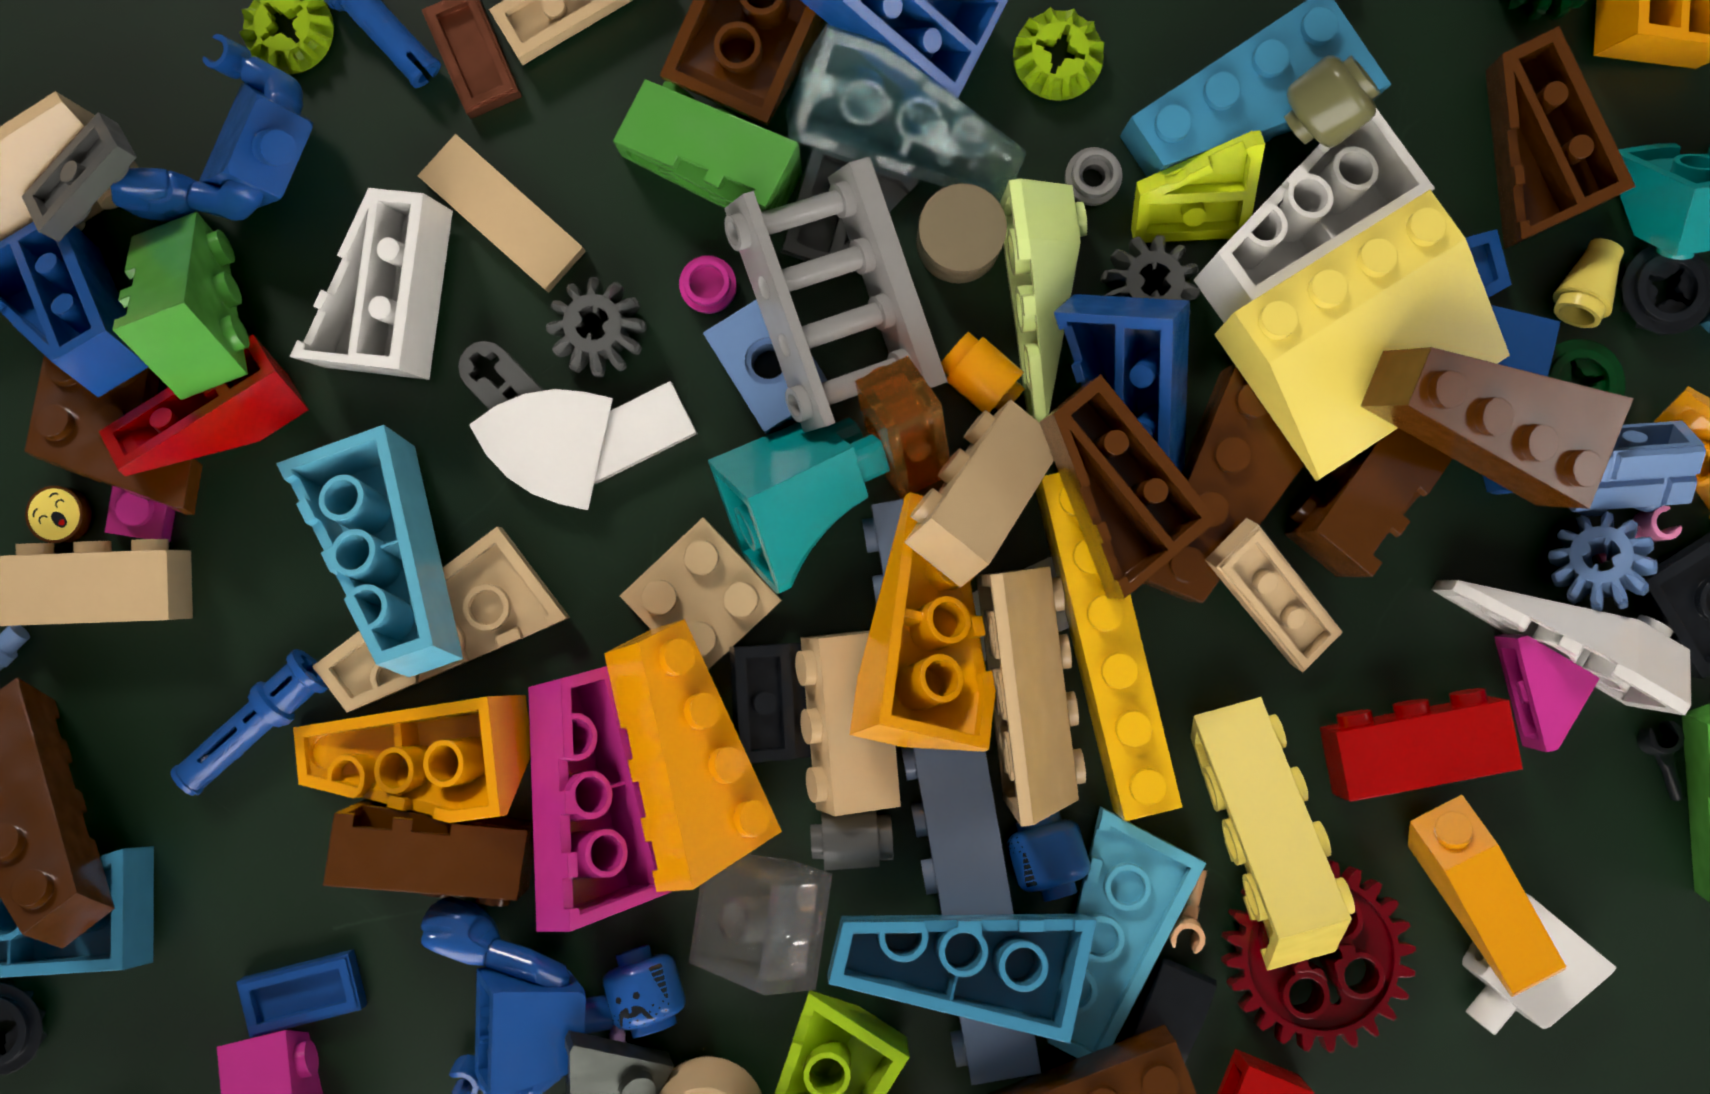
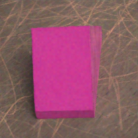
(1543, 690)

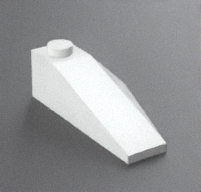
(1629, 655)

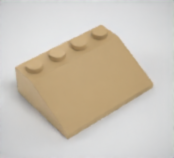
(1030, 698)

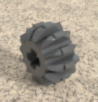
(1140, 262)
(576, 326)

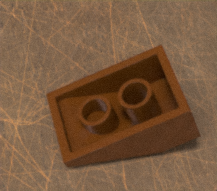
(742, 52)

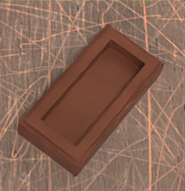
(472, 55)

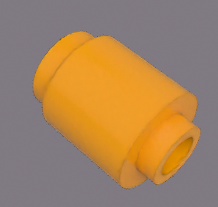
(982, 373)

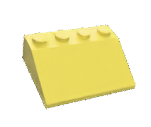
(1323, 330)

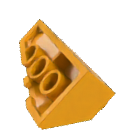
(431, 759)

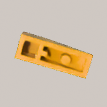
(1484, 894)

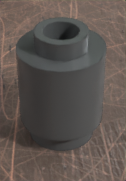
(852, 840)

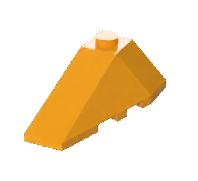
(923, 658)

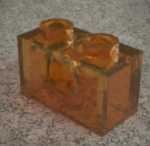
(908, 421)

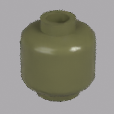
(1331, 101)

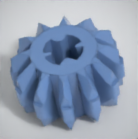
(1628, 562)

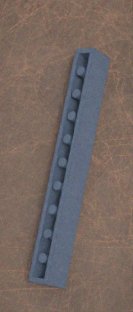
(964, 849)

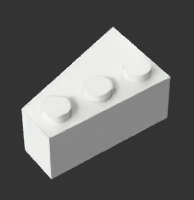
(385, 290)

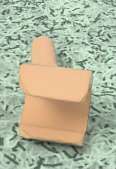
(1189, 918)

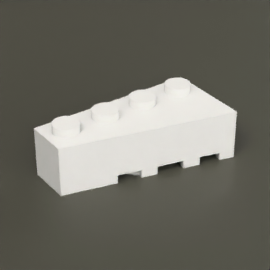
(1312, 213)

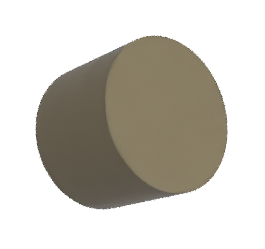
(960, 233)

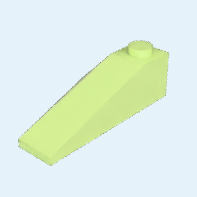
(1041, 269)

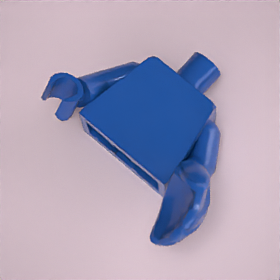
(249, 159)
(521, 1004)

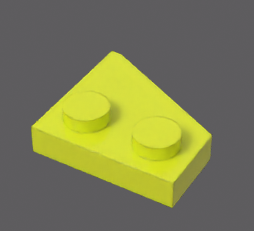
(1202, 195)

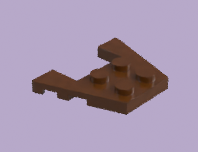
(67, 436)

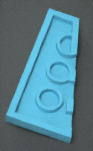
(1136, 897)

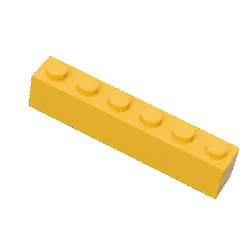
(1110, 669)

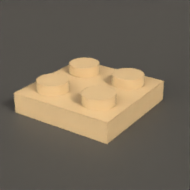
(707, 587)

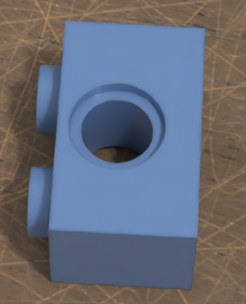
(737, 345)

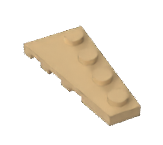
(493, 604)

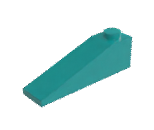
(1669, 198)

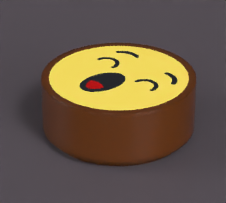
(58, 514)

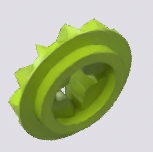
(312, 26)
(1034, 64)

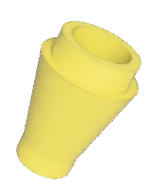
(1590, 286)

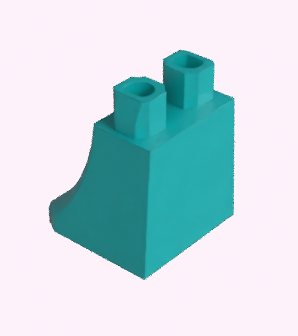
(792, 490)

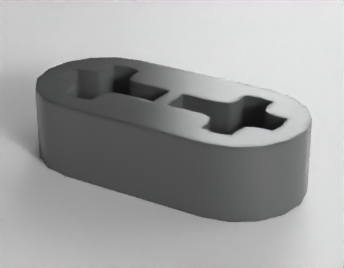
(507, 367)

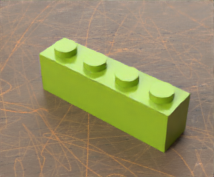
(841, 1051)

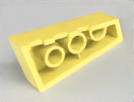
(1272, 833)

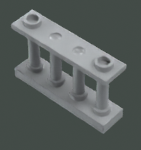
(872, 253)

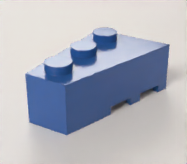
(932, 35)
(66, 306)
(1140, 354)

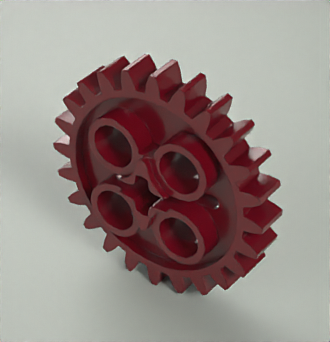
(1368, 937)

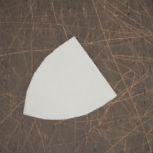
(548, 442)

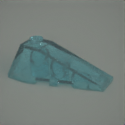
(874, 103)

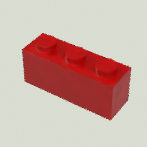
(1420, 745)

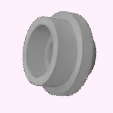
(1098, 160)

